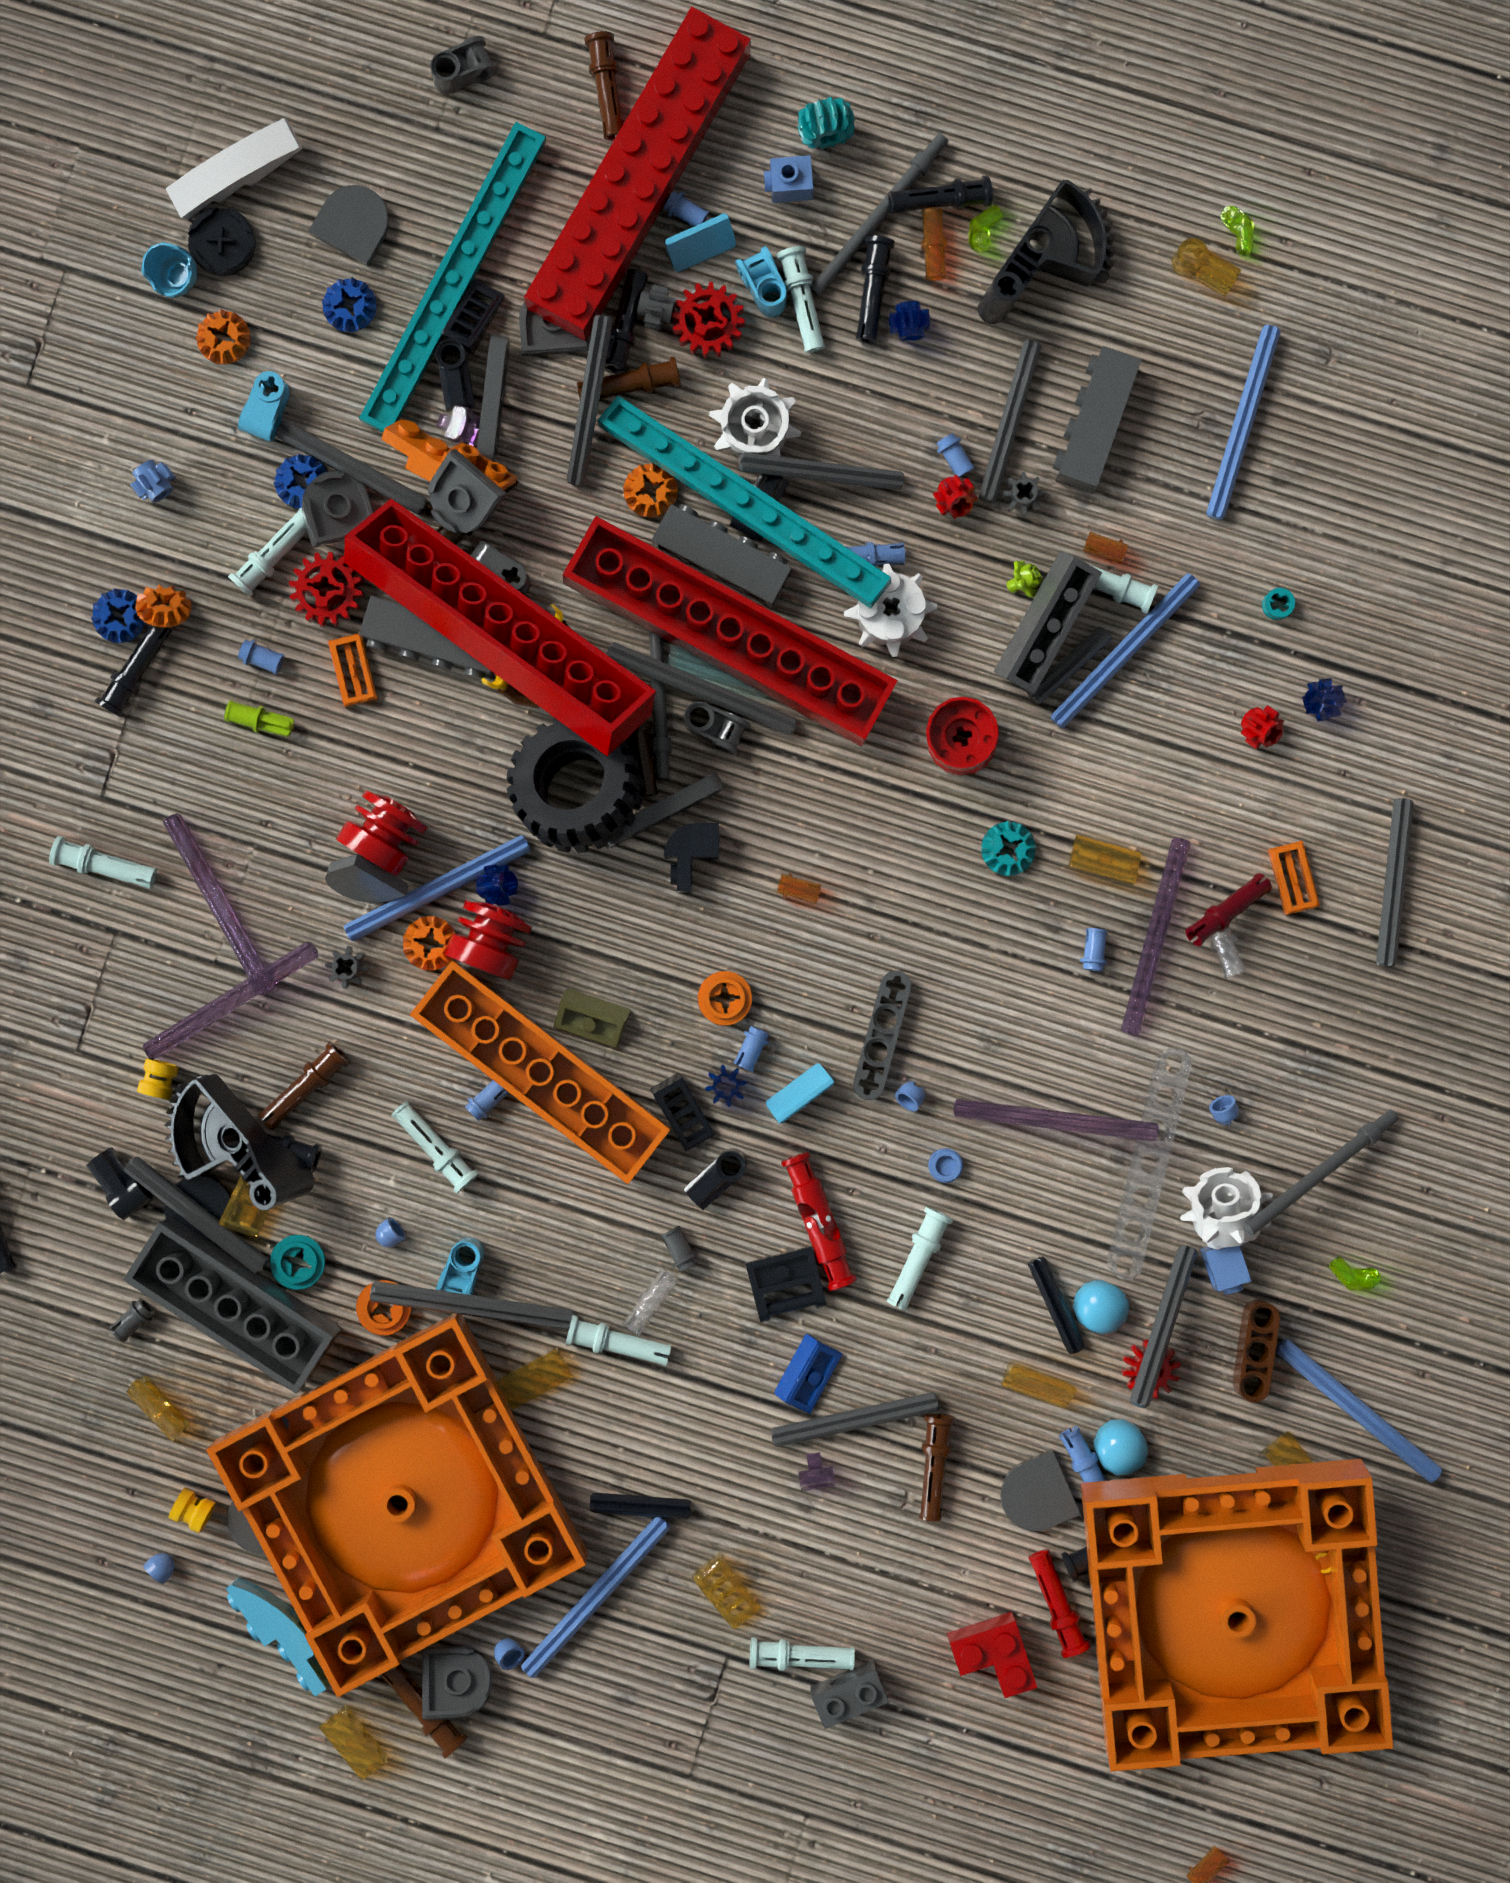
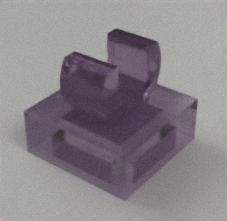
(460, 426)
(816, 1476)

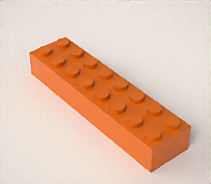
(540, 1071)

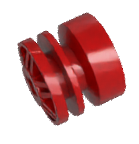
(973, 719)
(382, 832)
(488, 939)

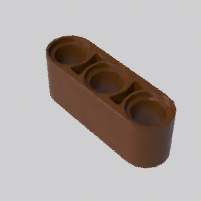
(1262, 1366)

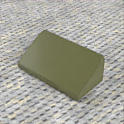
(591, 1018)

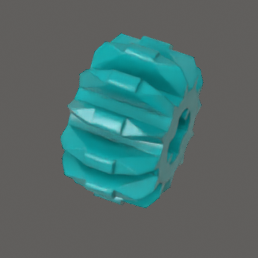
(826, 123)

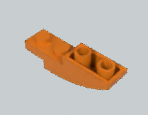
(427, 453)

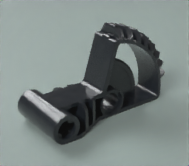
(1058, 255)
(264, 1163)

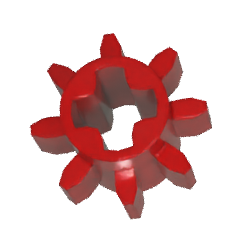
(955, 496)
(1262, 727)

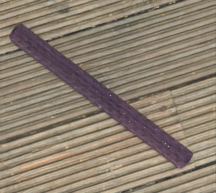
(214, 896)
(1155, 936)
(230, 1000)
(1056, 1120)

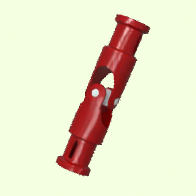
(809, 1197)

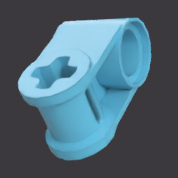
(760, 277)
(264, 411)
(459, 1275)

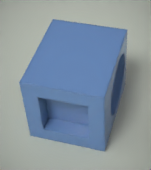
(1226, 1268)

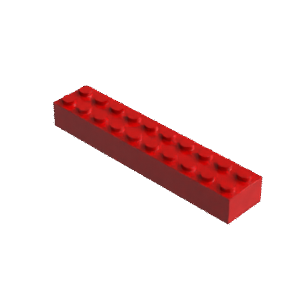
(638, 173)
(499, 626)
(728, 631)

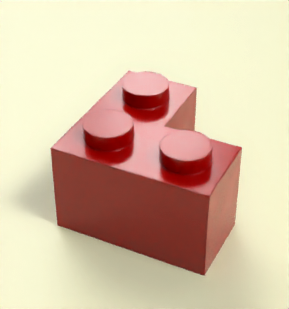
(994, 1644)

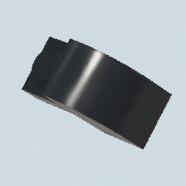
(690, 843)

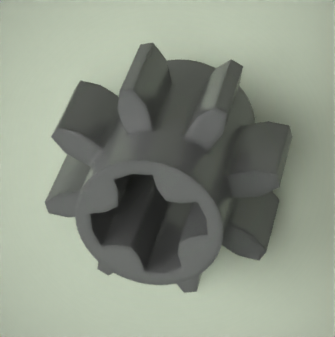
(656, 307)
(1020, 485)
(337, 966)

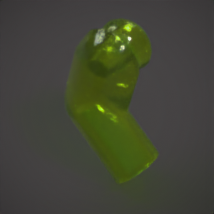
(1241, 226)
(980, 228)
(1354, 1278)

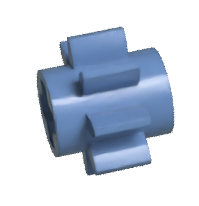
(152, 481)

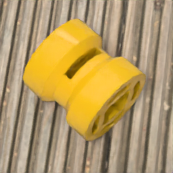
(156, 1086)
(192, 1510)

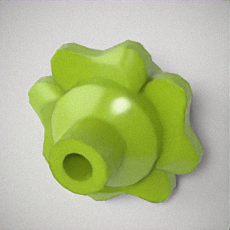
(1026, 578)

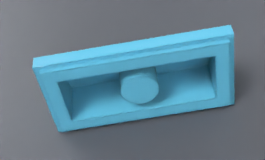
(700, 243)
(799, 1093)

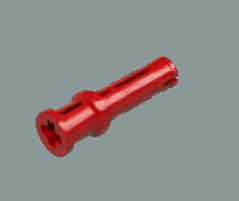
(1063, 1618)

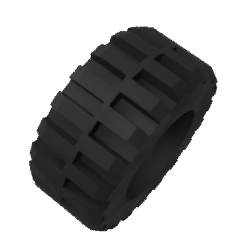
(582, 826)

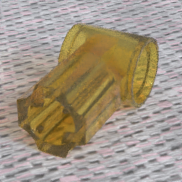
(1210, 268)

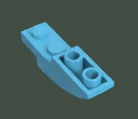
(274, 1619)

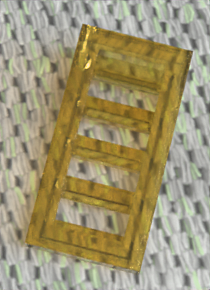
(706, 1571)

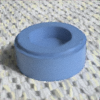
(945, 1165)

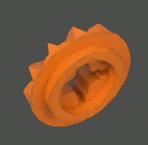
(226, 351)
(643, 504)
(163, 615)
(421, 929)
(712, 987)
(380, 1323)

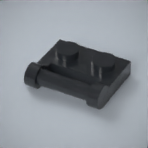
(784, 1272)

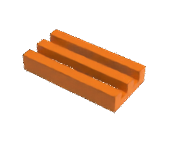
(360, 698)
(1281, 882)

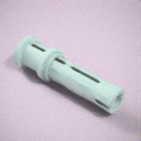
(799, 283)
(262, 563)
(1126, 589)
(87, 859)
(405, 1116)
(926, 1243)
(600, 1339)
(782, 1655)

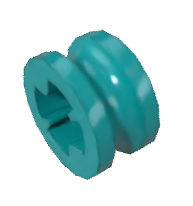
(1278, 614)

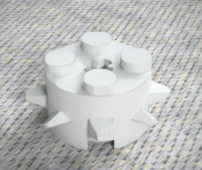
(749, 404)
(898, 629)
(1223, 1205)

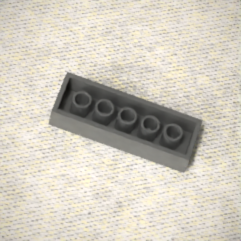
(232, 1304)

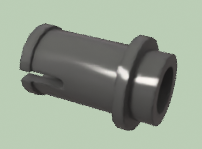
(679, 1249)
(138, 1314)

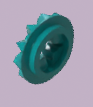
(993, 844)
(283, 1268)

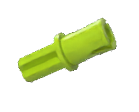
(259, 719)

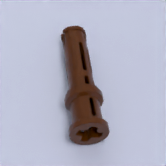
(604, 69)
(645, 378)
(315, 1075)
(936, 1450)
(441, 1731)

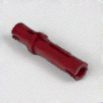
(1218, 917)

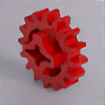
(720, 327)
(328, 574)

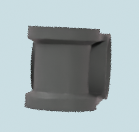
(464, 63)
(501, 565)
(718, 726)

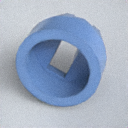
(910, 1096)
(1224, 1109)
(389, 1233)
(160, 1567)
(508, 1653)

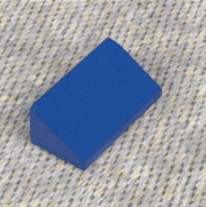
(807, 1373)

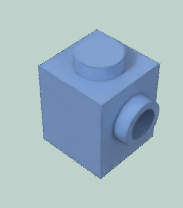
(789, 179)

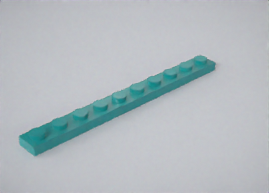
(453, 277)
(745, 502)

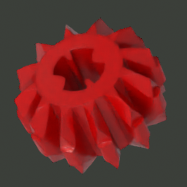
(1165, 1372)

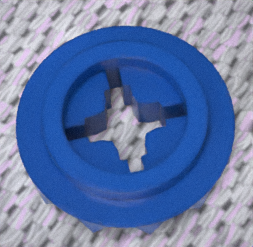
(364, 308)
(285, 477)
(116, 631)

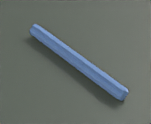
(1243, 422)
(1125, 650)
(436, 888)
(1358, 1410)
(595, 1596)

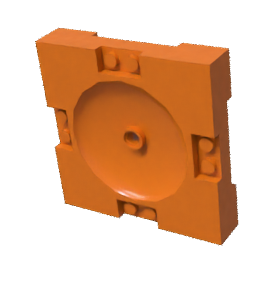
(1190, 1552)
(382, 1577)

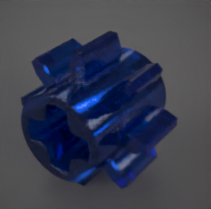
(909, 321)
(1324, 699)
(496, 884)
(719, 1093)

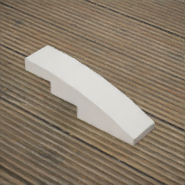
(233, 168)

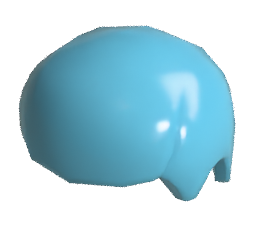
(169, 269)
(1101, 1307)
(1121, 1447)

